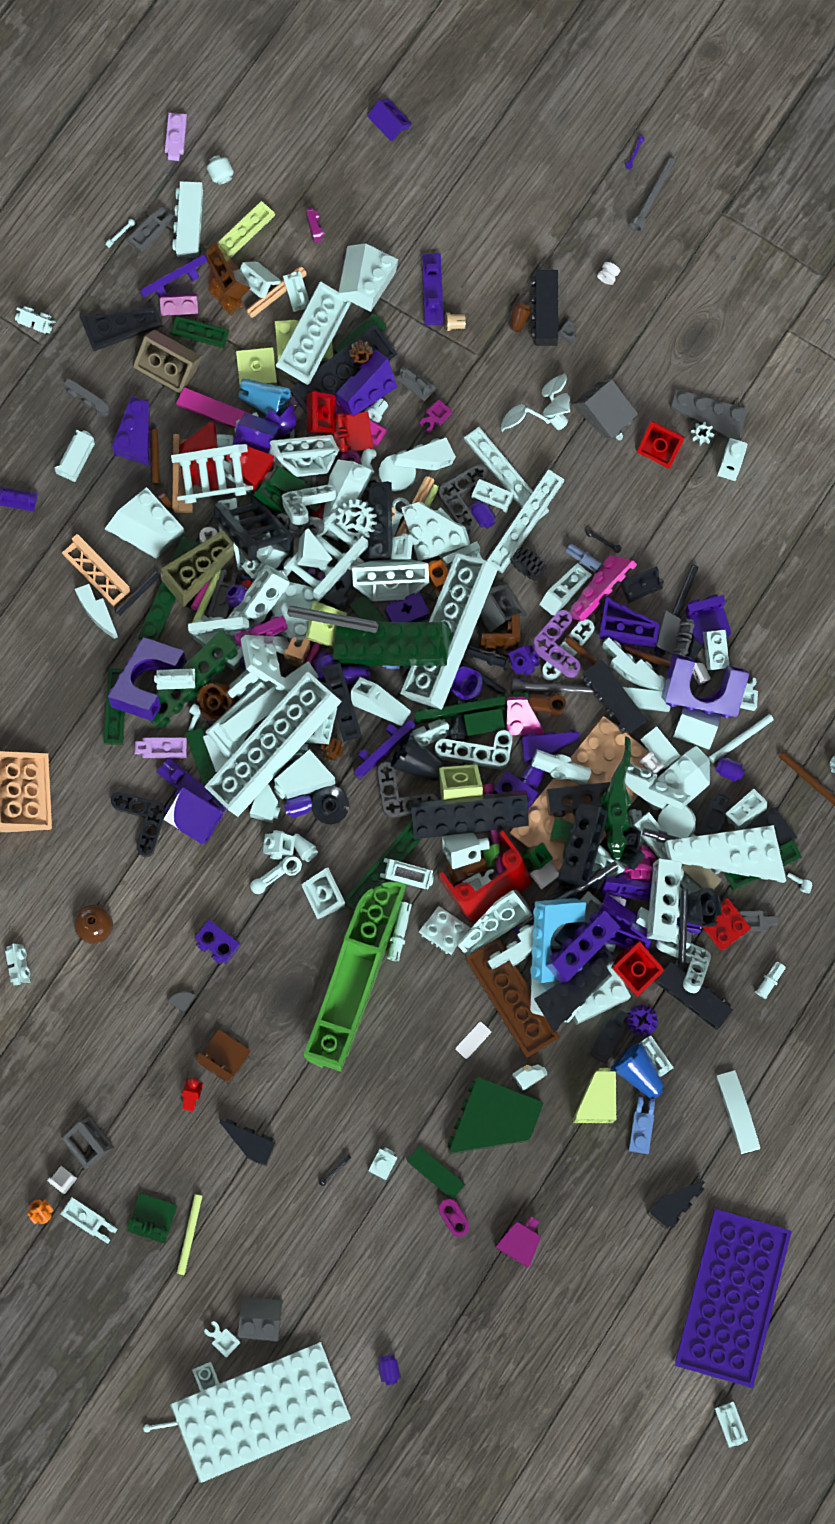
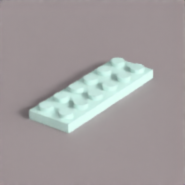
(313, 333)

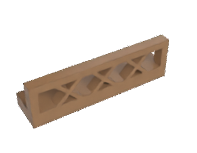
(178, 484)

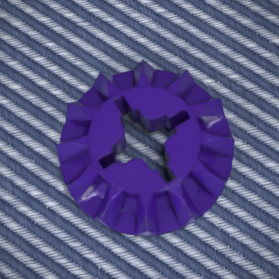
(644, 1029)

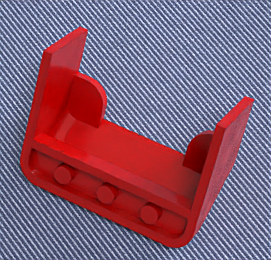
(476, 903)

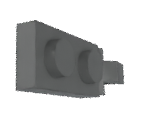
(759, 920)

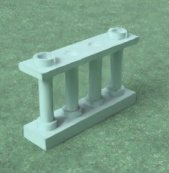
(218, 456)
(344, 560)

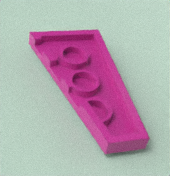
(611, 572)

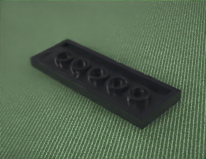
(341, 367)
(470, 814)

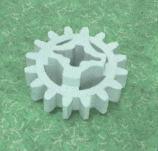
(348, 516)

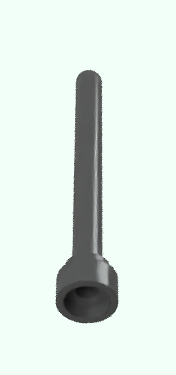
(638, 222)
(520, 685)

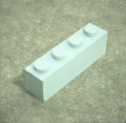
(189, 219)

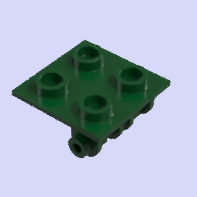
(152, 1218)

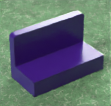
(389, 118)

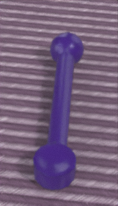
(629, 165)

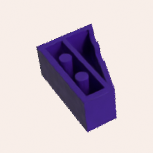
(367, 385)
(134, 432)
(627, 626)
(630, 930)

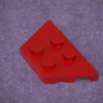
(202, 440)

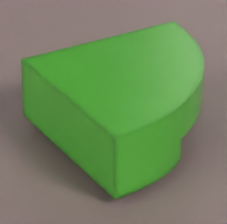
(491, 854)

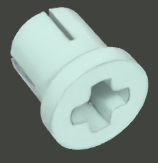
(376, 411)

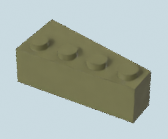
(195, 568)

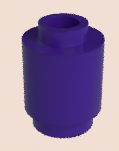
(483, 514)
(354, 672)
(730, 769)
(532, 776)
(298, 806)
(388, 1369)

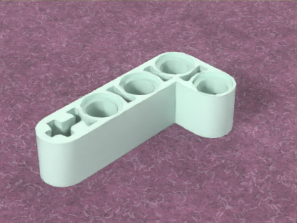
(473, 749)

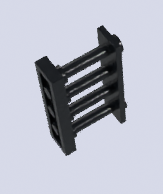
(243, 538)

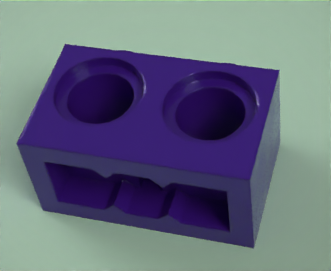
(516, 785)
(220, 938)

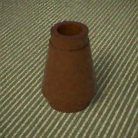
(519, 317)

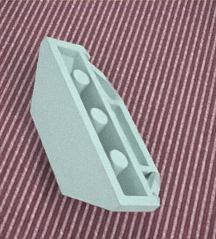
(306, 455)
(390, 578)
(687, 774)

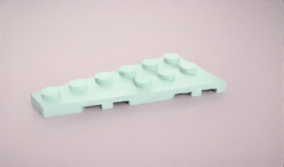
(737, 852)

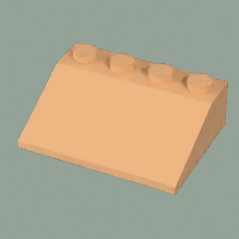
(24, 792)

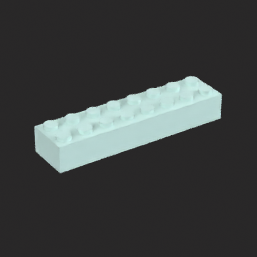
(458, 609)
(272, 744)

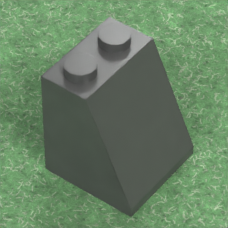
(605, 408)

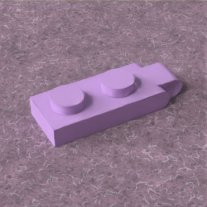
(175, 135)
(162, 747)

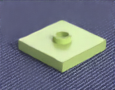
(257, 365)
(322, 632)

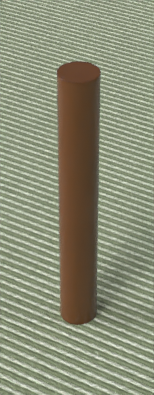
(154, 456)
(580, 650)
(647, 656)

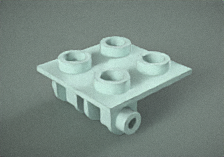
(444, 930)

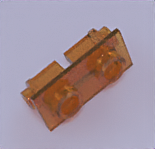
(228, 303)

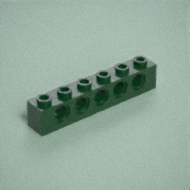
(216, 665)

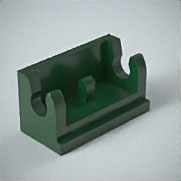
(484, 722)

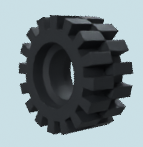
(528, 563)

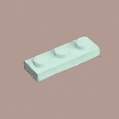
(219, 623)

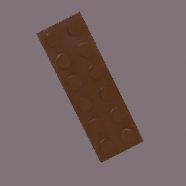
(511, 1000)

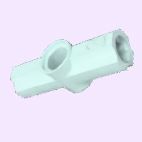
(561, 767)

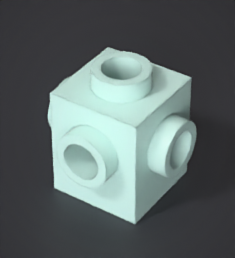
(278, 844)

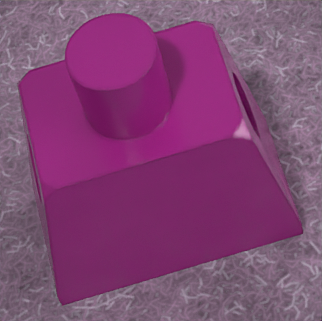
(521, 1242)

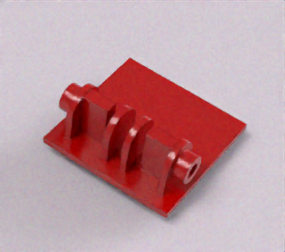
(353, 432)
(729, 928)

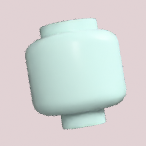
(220, 170)

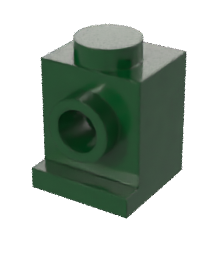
(536, 857)

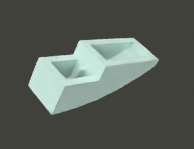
(96, 610)

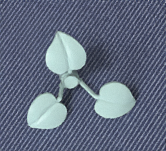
(554, 411)

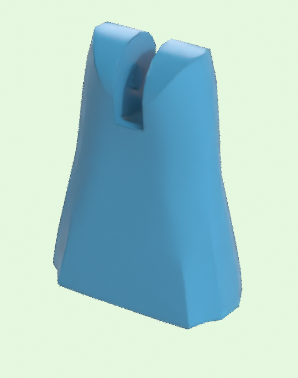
(264, 396)

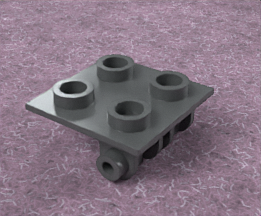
(675, 634)

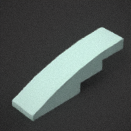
(738, 1112)

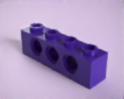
(606, 929)

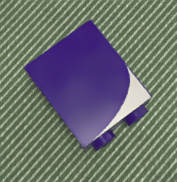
(193, 815)

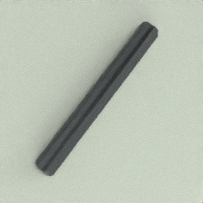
(333, 619)

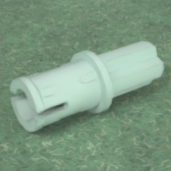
(770, 980)

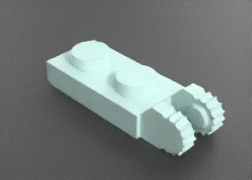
(86, 1219)

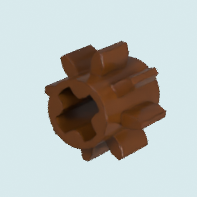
(361, 351)
(332, 750)

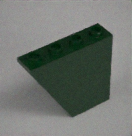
(494, 1118)

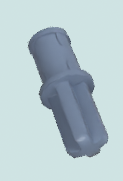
(583, 557)

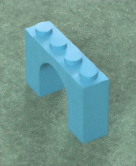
(547, 918)

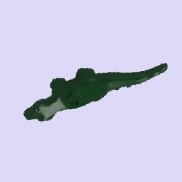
(616, 803)

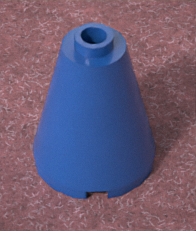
(639, 1071)

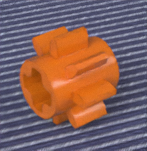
(40, 1211)

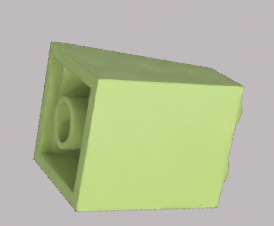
(460, 782)
(599, 1099)

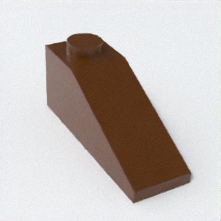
(226, 272)

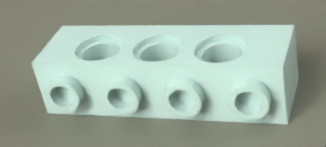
(259, 594)
(656, 927)

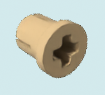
(454, 321)

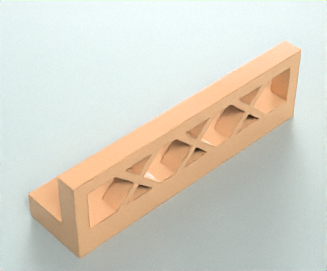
(98, 563)

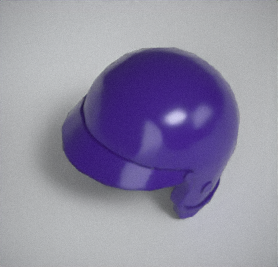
(286, 421)
(466, 683)

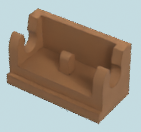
(297, 655)

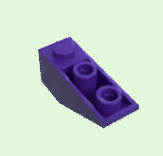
(549, 743)

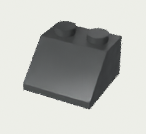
(500, 607)
(260, 1319)

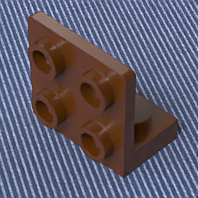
(508, 641)
(223, 1056)

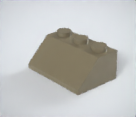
(166, 361)

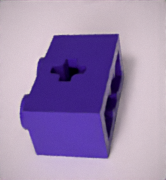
(412, 603)

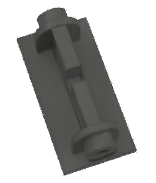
(415, 382)

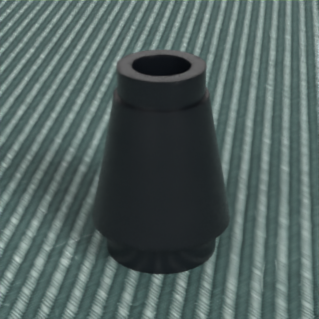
(457, 729)

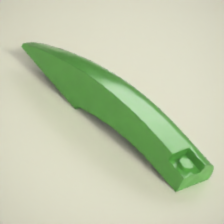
(354, 976)

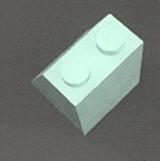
(303, 778)

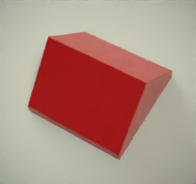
(321, 413)
(661, 444)
(637, 968)

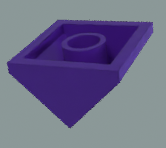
(255, 432)

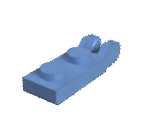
(642, 1128)

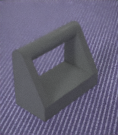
(94, 1137)

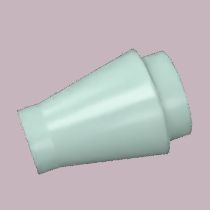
(305, 849)

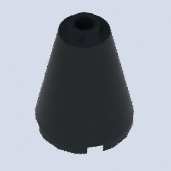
(416, 759)
(703, 908)

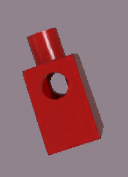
(254, 466)

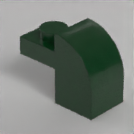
(561, 833)

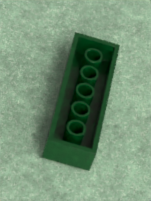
(394, 645)

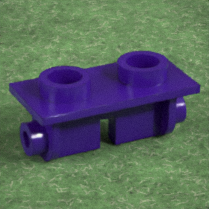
(18, 499)

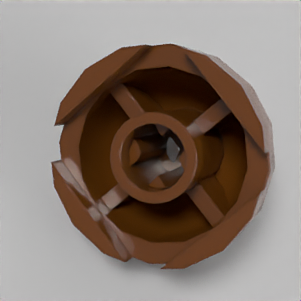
(215, 700)
(97, 931)

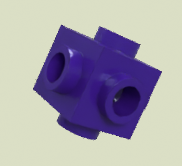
(524, 660)

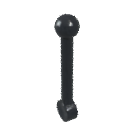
(617, 548)
(323, 1181)

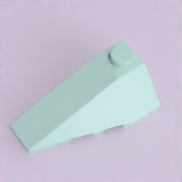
(499, 919)

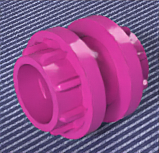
(644, 870)

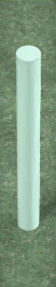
(741, 738)

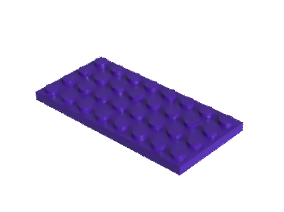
(733, 1298)

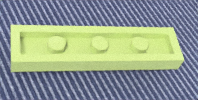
(246, 228)

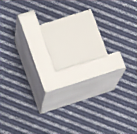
(62, 1180)

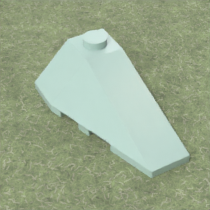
(350, 482)

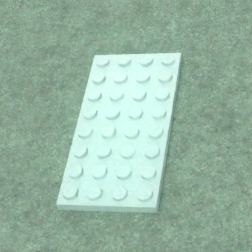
(260, 1412)

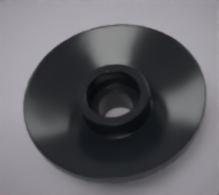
(339, 805)

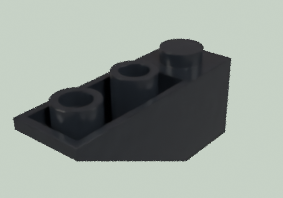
(254, 1147)
(670, 1206)

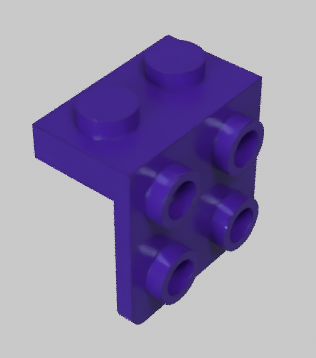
(707, 616)

